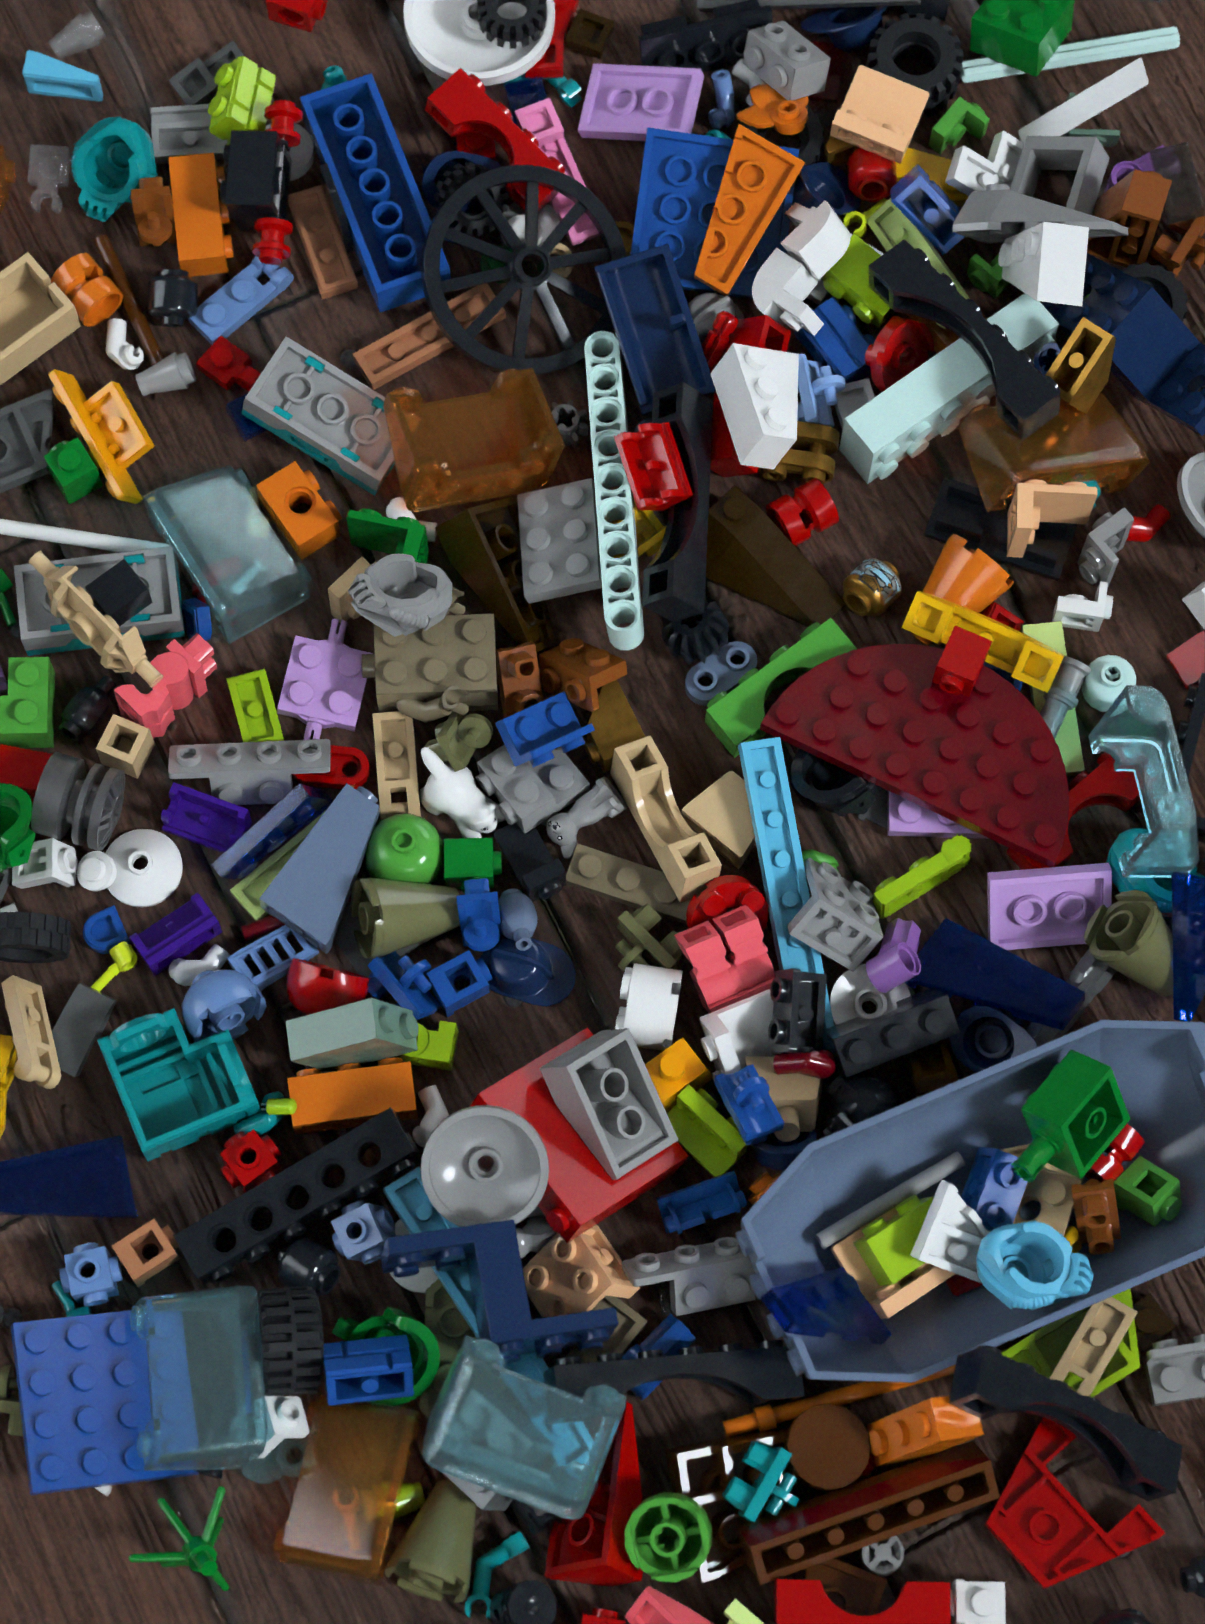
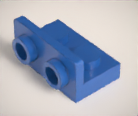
(540, 729)
(994, 1188)

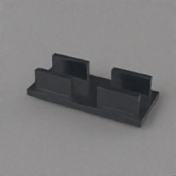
(705, 43)
(962, 512)

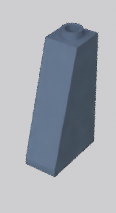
(320, 874)

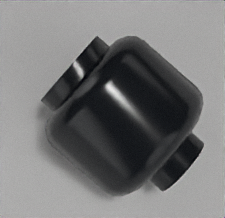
(172, 297)
(308, 1264)

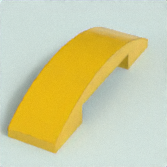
(1010, 649)

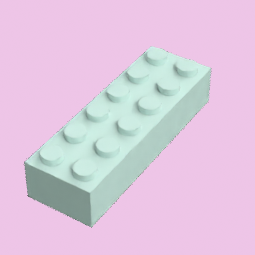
(936, 395)

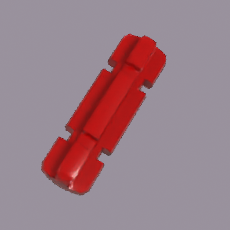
(718, 337)

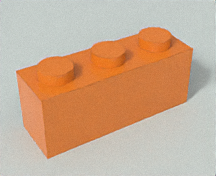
(200, 214)
(351, 1095)
(921, 1431)

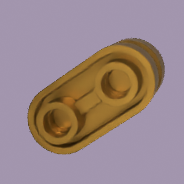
(807, 455)

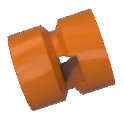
(87, 288)

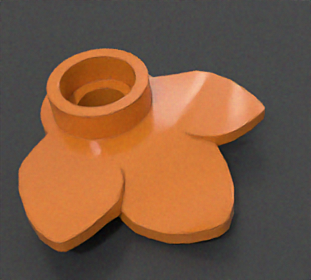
(774, 110)

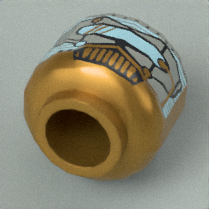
(871, 587)

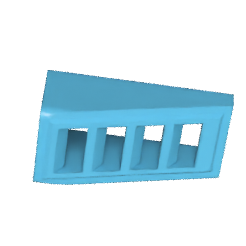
(56, 78)

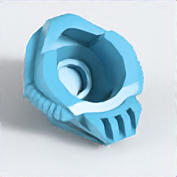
(1031, 1266)

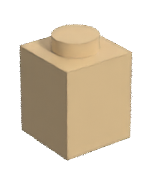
(125, 746)

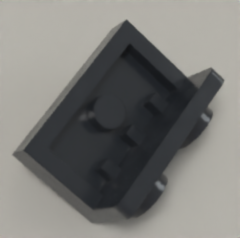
(797, 1011)

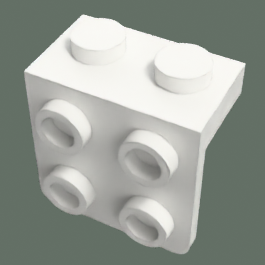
(738, 1032)

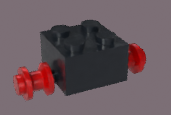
(260, 180)

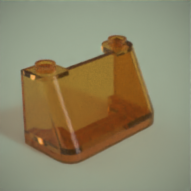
(473, 443)
(1061, 451)
(348, 1489)

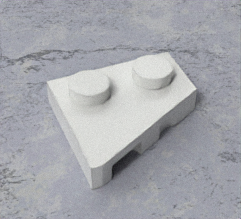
(950, 1234)

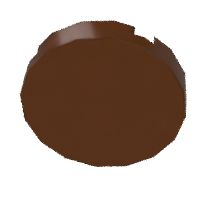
(827, 1447)

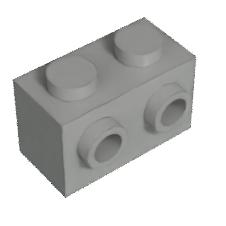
(786, 60)

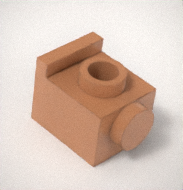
(132, 1248)

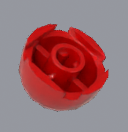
(319, 988)

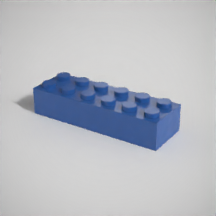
(374, 187)

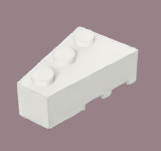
(1047, 262)
(759, 402)

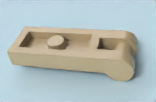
(396, 763)
(31, 1033)
(1095, 1343)

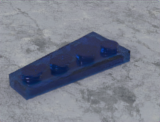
(981, 971)
(70, 1182)

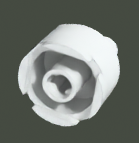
(651, 1004)

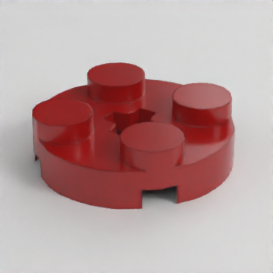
(898, 339)
(726, 893)

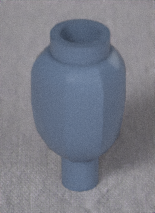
(517, 918)

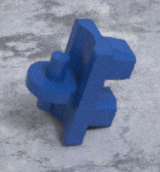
(479, 915)
(404, 982)
(749, 1104)

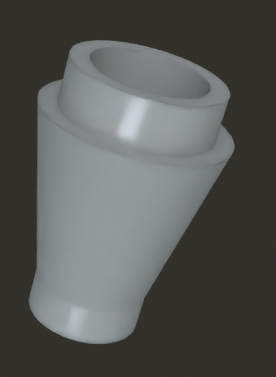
(167, 375)

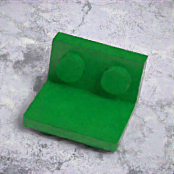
(388, 535)

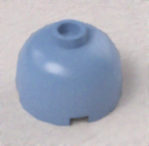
(221, 1002)

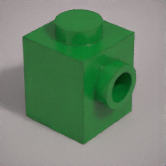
(72, 470)
(470, 860)

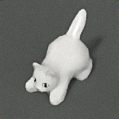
(458, 797)

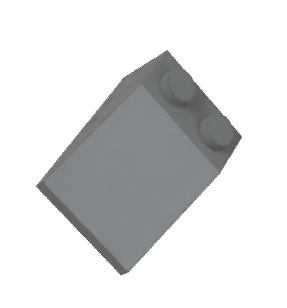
(610, 1100)

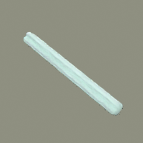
(1080, 53)

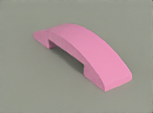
(546, 127)

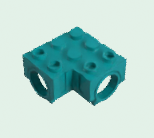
(175, 1087)

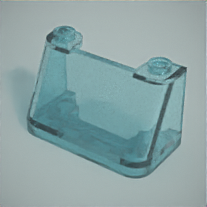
(228, 549)
(1144, 741)
(202, 1379)
(520, 1432)

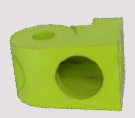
(435, 1048)

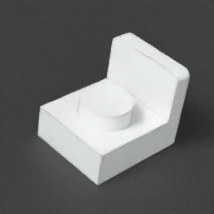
(1080, 613)
(47, 863)
(284, 1420)
(977, 1602)

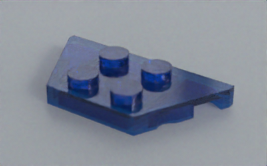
(1188, 944)

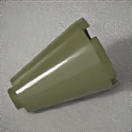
(400, 913)
(1134, 940)
(437, 1546)

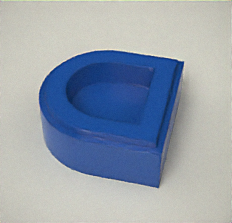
(197, 618)
(104, 930)

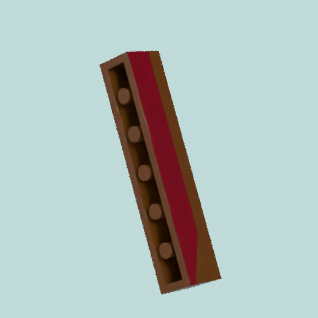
(867, 1512)

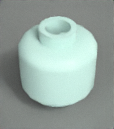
(1107, 681)

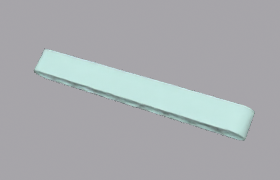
(615, 503)

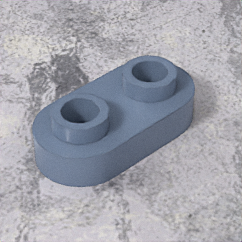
(721, 672)

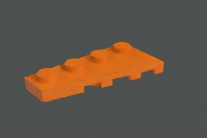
(747, 201)

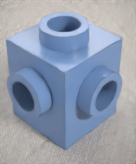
(376, 1228)
(101, 1285)

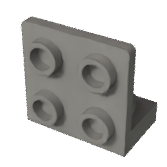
(837, 917)

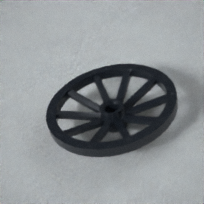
(434, 288)

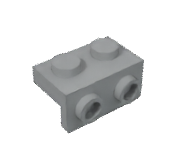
(1098, 555)

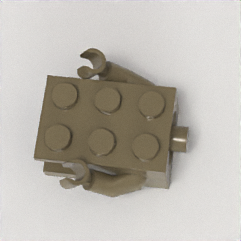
(436, 668)

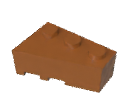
(1136, 204)

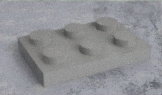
(559, 541)

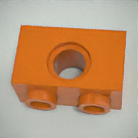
(303, 531)

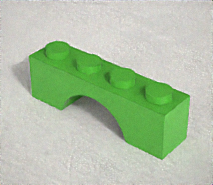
(739, 713)

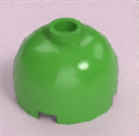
(405, 850)
(668, 1536)

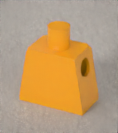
(675, 1070)

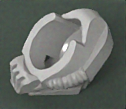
(402, 594)

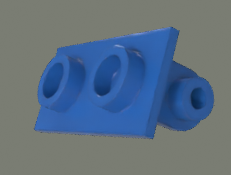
(701, 1201)

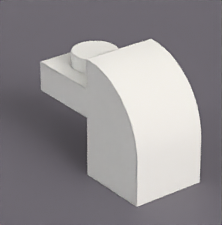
(817, 239)
(780, 292)

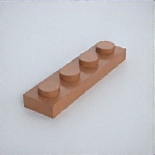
(420, 339)

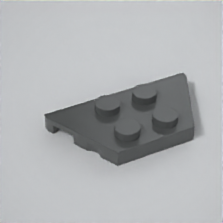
(25, 439)

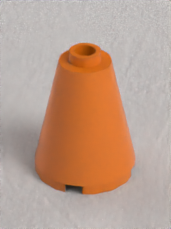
(966, 578)

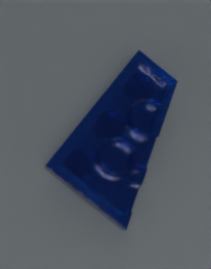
(272, 830)
(824, 1306)

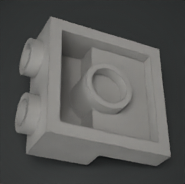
(530, 793)

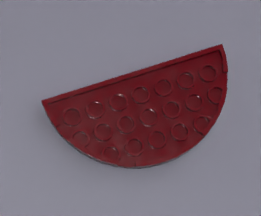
(963, 757)

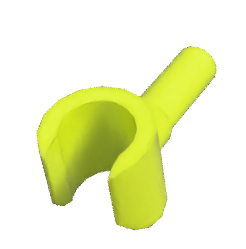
(861, 218)
(124, 959)

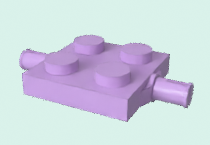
(323, 683)

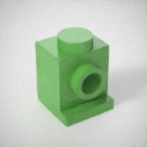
(1148, 1192)

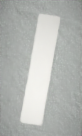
(1089, 102)

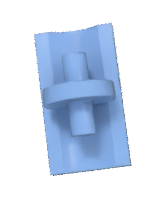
(817, 391)

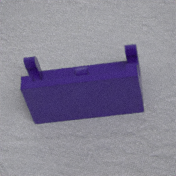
(204, 818)
(176, 934)

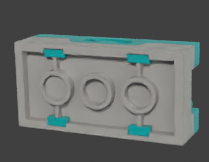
(323, 414)
(160, 620)

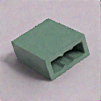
(352, 1034)

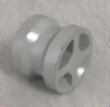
(885, 1550)

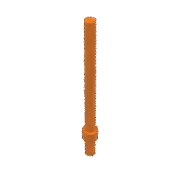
(767, 1417)

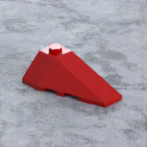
(594, 1545)

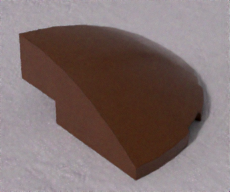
(703, 1474)

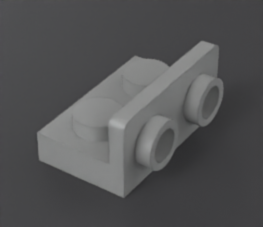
(1176, 1371)

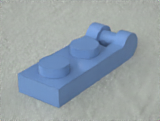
(239, 300)

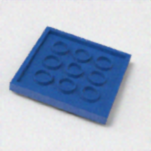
(678, 198)
(83, 1402)

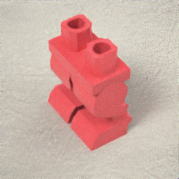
(183, 674)
(746, 967)

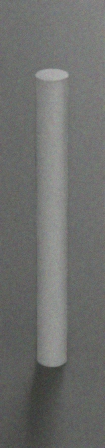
(890, 1200)

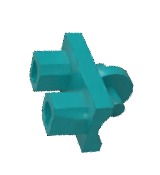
(750, 1498)

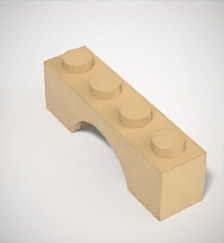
(646, 788)

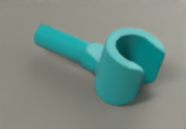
(68, 1303)

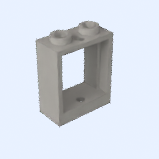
(1063, 153)

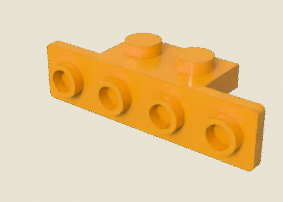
(109, 429)

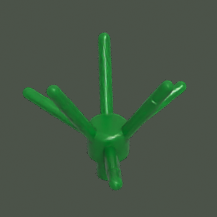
(198, 1550)

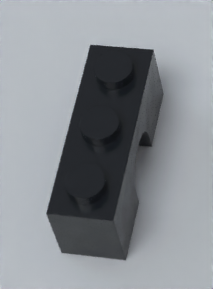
(873, 1041)

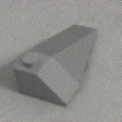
(1002, 213)

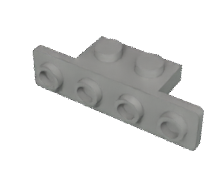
(250, 770)
(698, 1275)

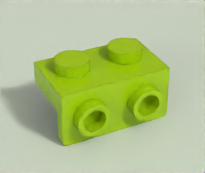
(705, 1132)

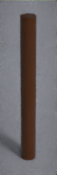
(129, 300)

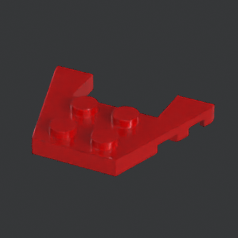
(1049, 1527)

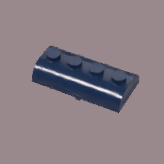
(653, 324)

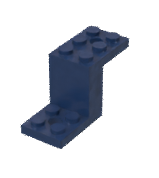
(1153, 347)
(498, 1289)

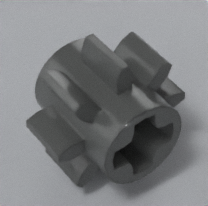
(570, 416)

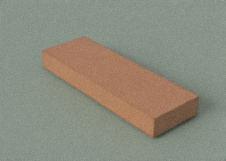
(322, 242)

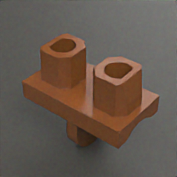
(153, 212)
(1176, 254)
(518, 678)
(1096, 1215)

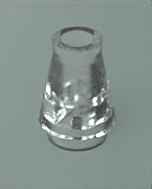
(78, 35)

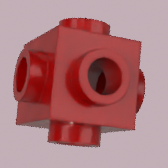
(253, 1174)

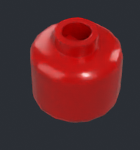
(870, 175)

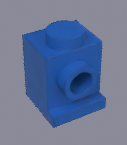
(446, 975)

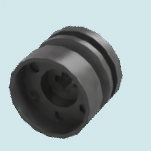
(70, 798)

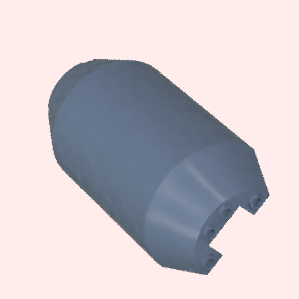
(1164, 1092)

